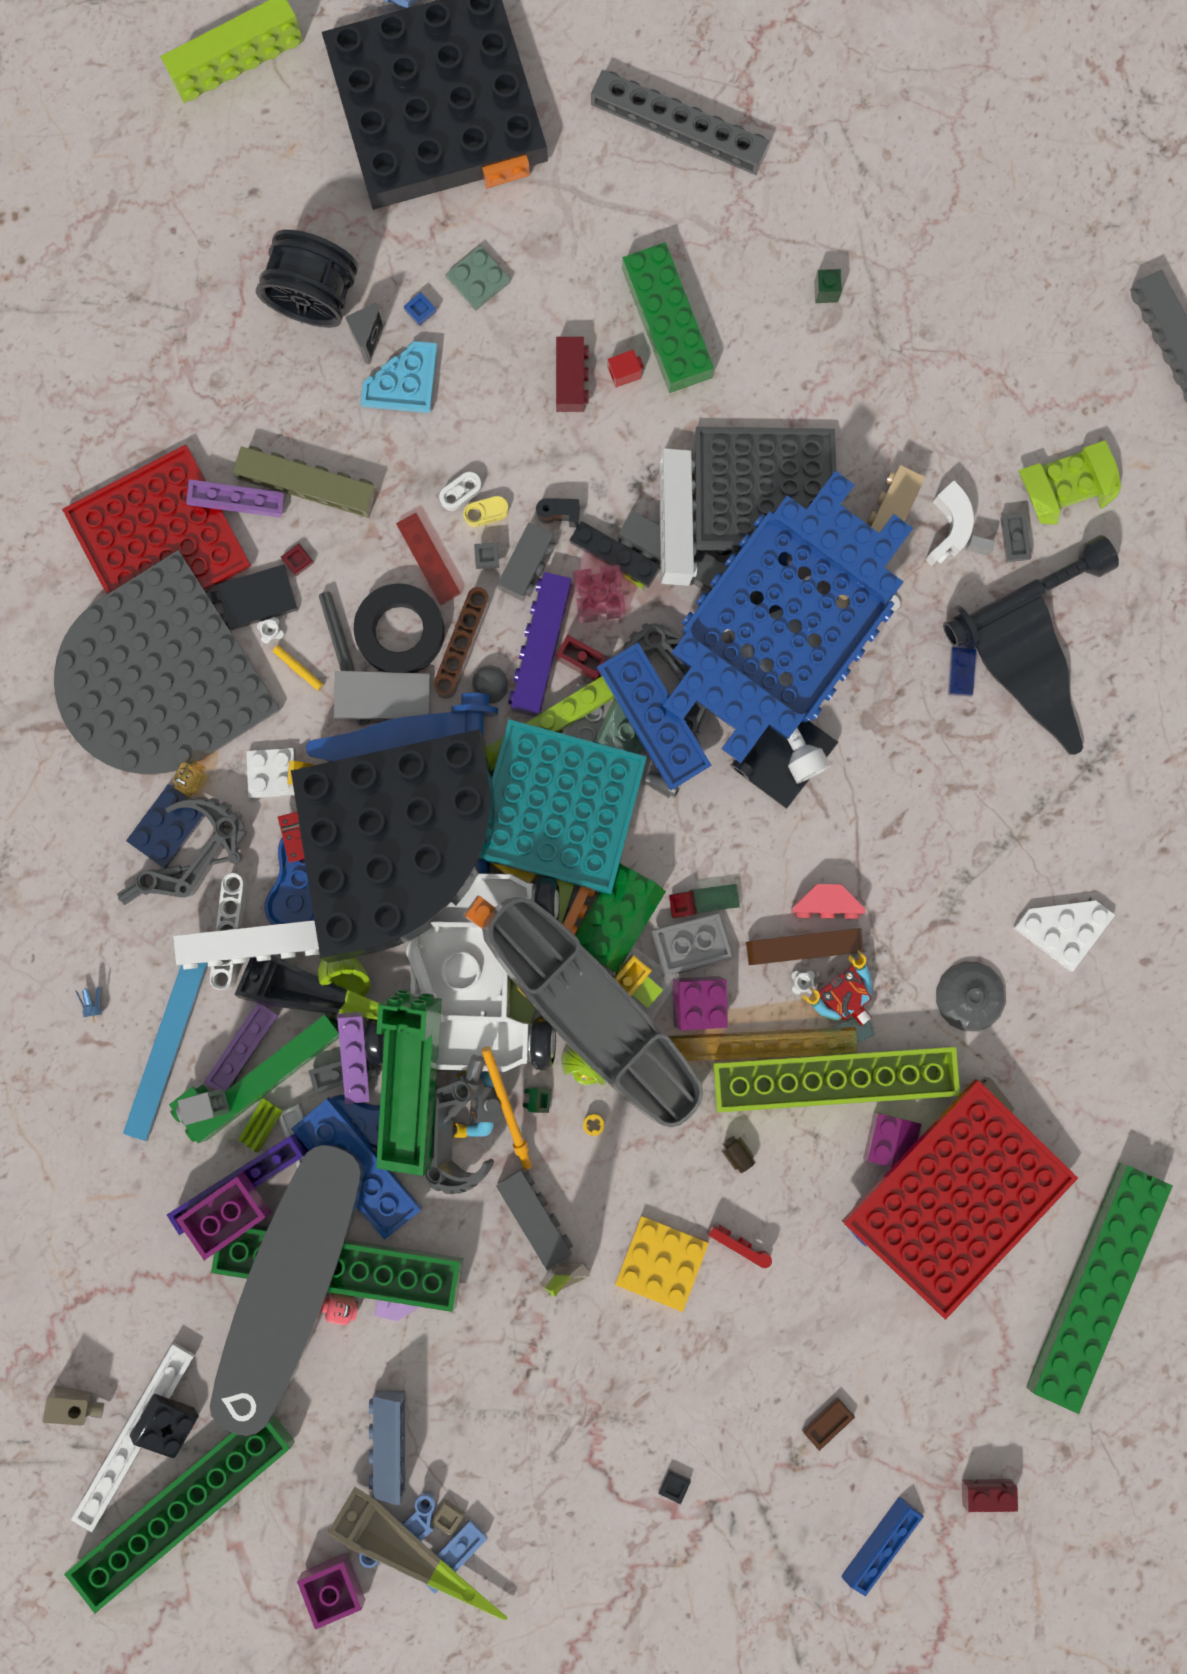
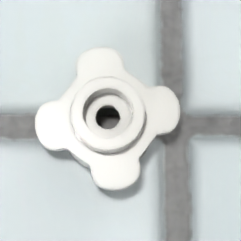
(264, 626)
(798, 977)

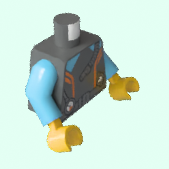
(484, 1111)

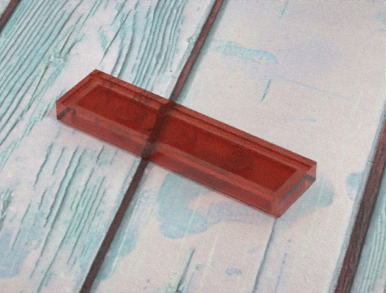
(428, 558)

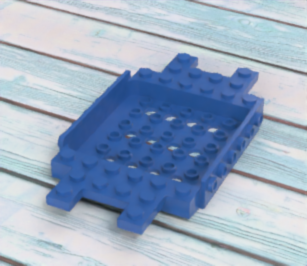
(837, 551)

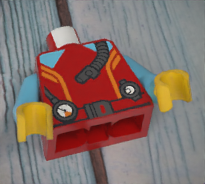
(845, 994)

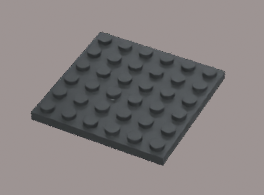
(751, 473)

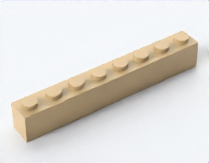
(897, 500)

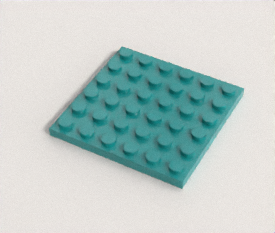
(562, 806)

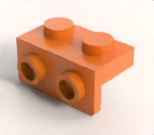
(506, 171)

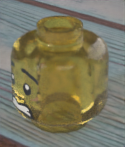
(190, 778)

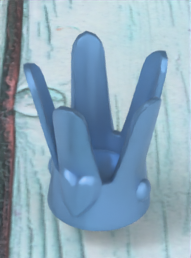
(89, 1009)

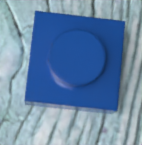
(420, 309)

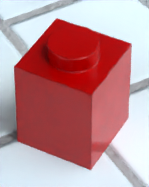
(625, 368)

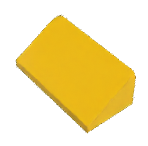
(632, 974)

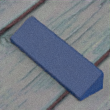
(882, 1546)

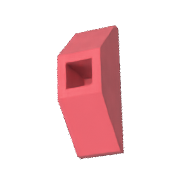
(828, 901)

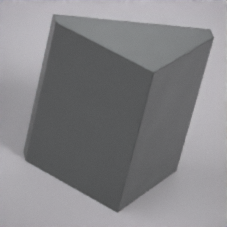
(366, 329)

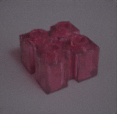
(607, 582)

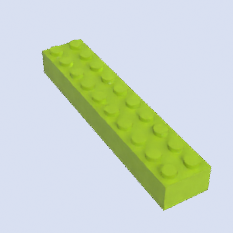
(835, 1079)

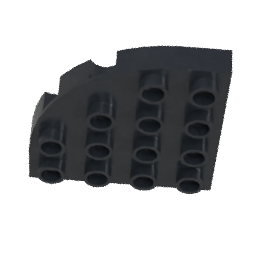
(392, 839)

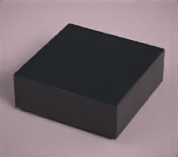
(674, 1486)

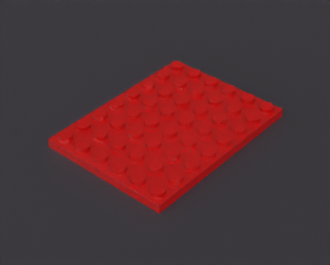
(960, 1199)

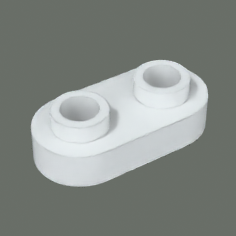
(459, 491)

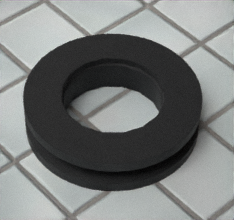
(391, 597)

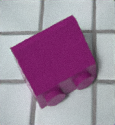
(889, 1139)

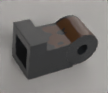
(559, 510)

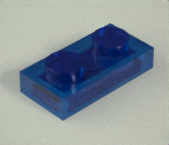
(961, 672)

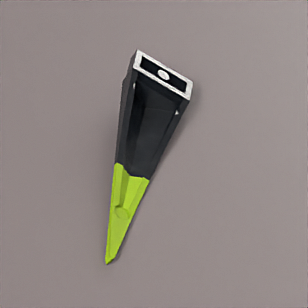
(287, 986)

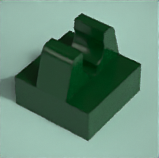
(539, 1100)

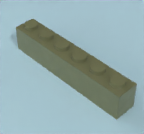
(305, 481)

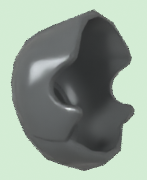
(490, 681)

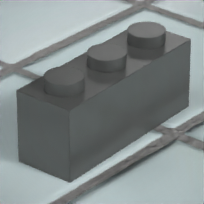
(526, 562)

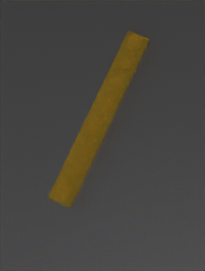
(767, 1044)

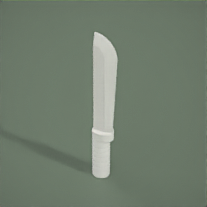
(419, 969)

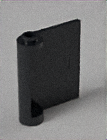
(769, 760)

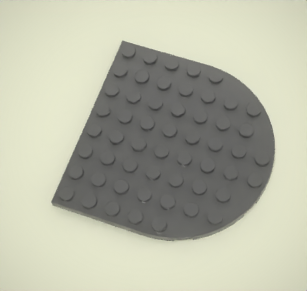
(156, 675)

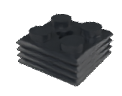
(173, 1416)

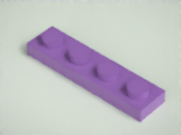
(235, 498)
(241, 1048)
(353, 1057)

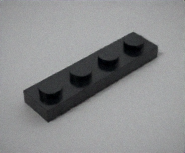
(615, 553)

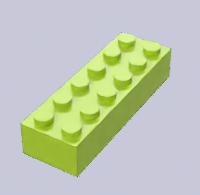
(232, 48)

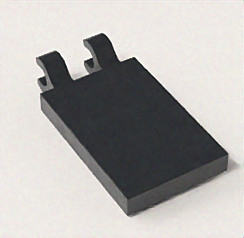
(255, 597)

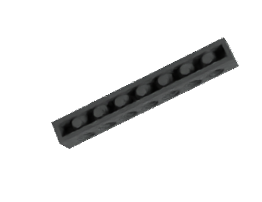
(685, 132)

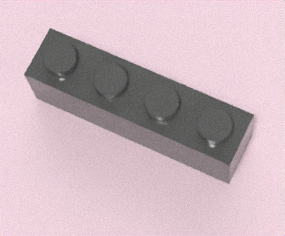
(534, 1218)

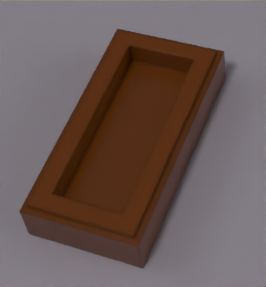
(828, 1424)

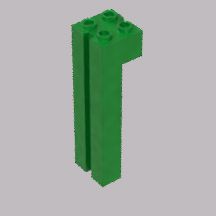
(263, 1078)
(408, 1081)

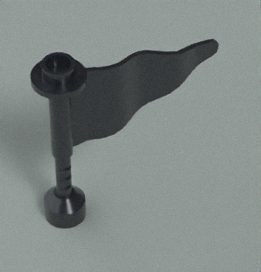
(1021, 644)

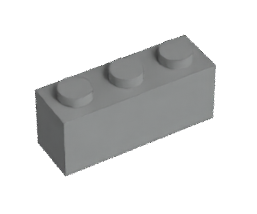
(202, 1107)

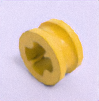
(594, 1132)

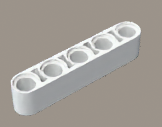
(225, 919)

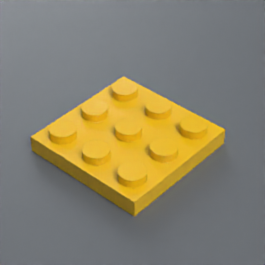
(661, 1263)

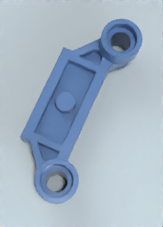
(417, 1523)

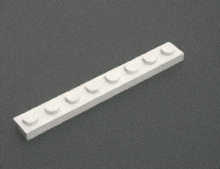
(124, 1452)

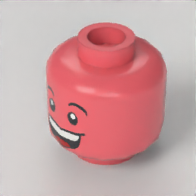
(340, 1309)

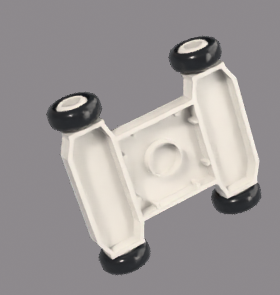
(476, 985)

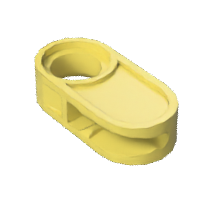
(491, 509)

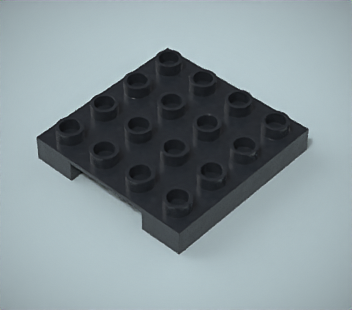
(433, 97)

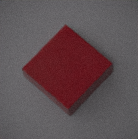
(297, 559)
(682, 904)

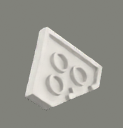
(1065, 930)

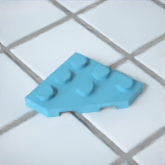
(404, 381)

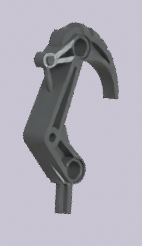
(665, 649)
(166, 880)
(449, 1101)

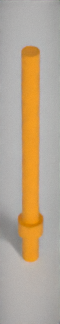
(520, 1145)

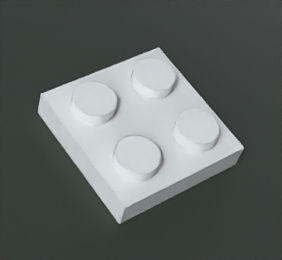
(269, 773)

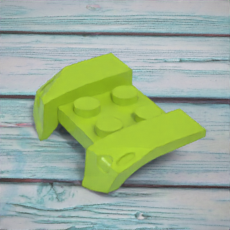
(1072, 481)

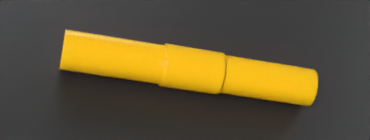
(297, 667)

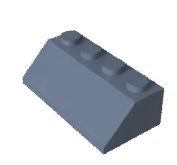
(388, 1446)

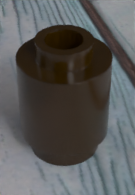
(738, 1154)

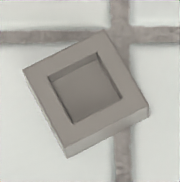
(980, 545)

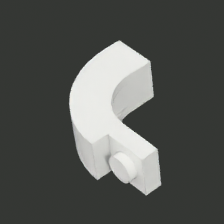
(960, 517)

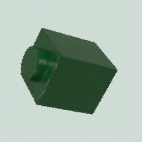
(828, 286)

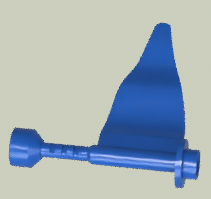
(407, 731)

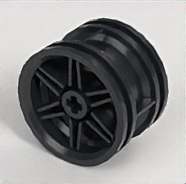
(307, 278)

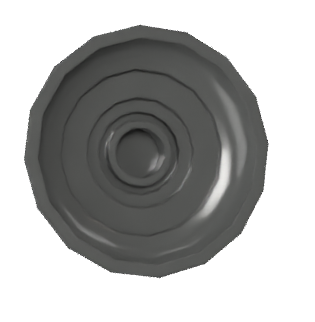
(970, 996)

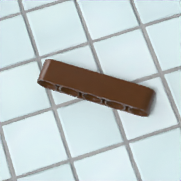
(461, 631)
(804, 946)

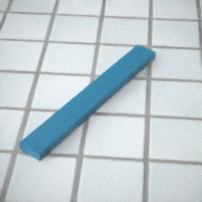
(164, 1052)

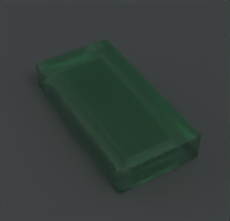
(716, 898)

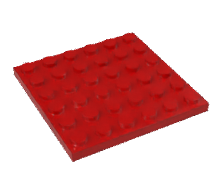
(148, 519)

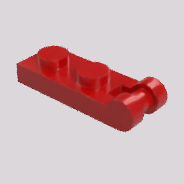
(740, 1246)

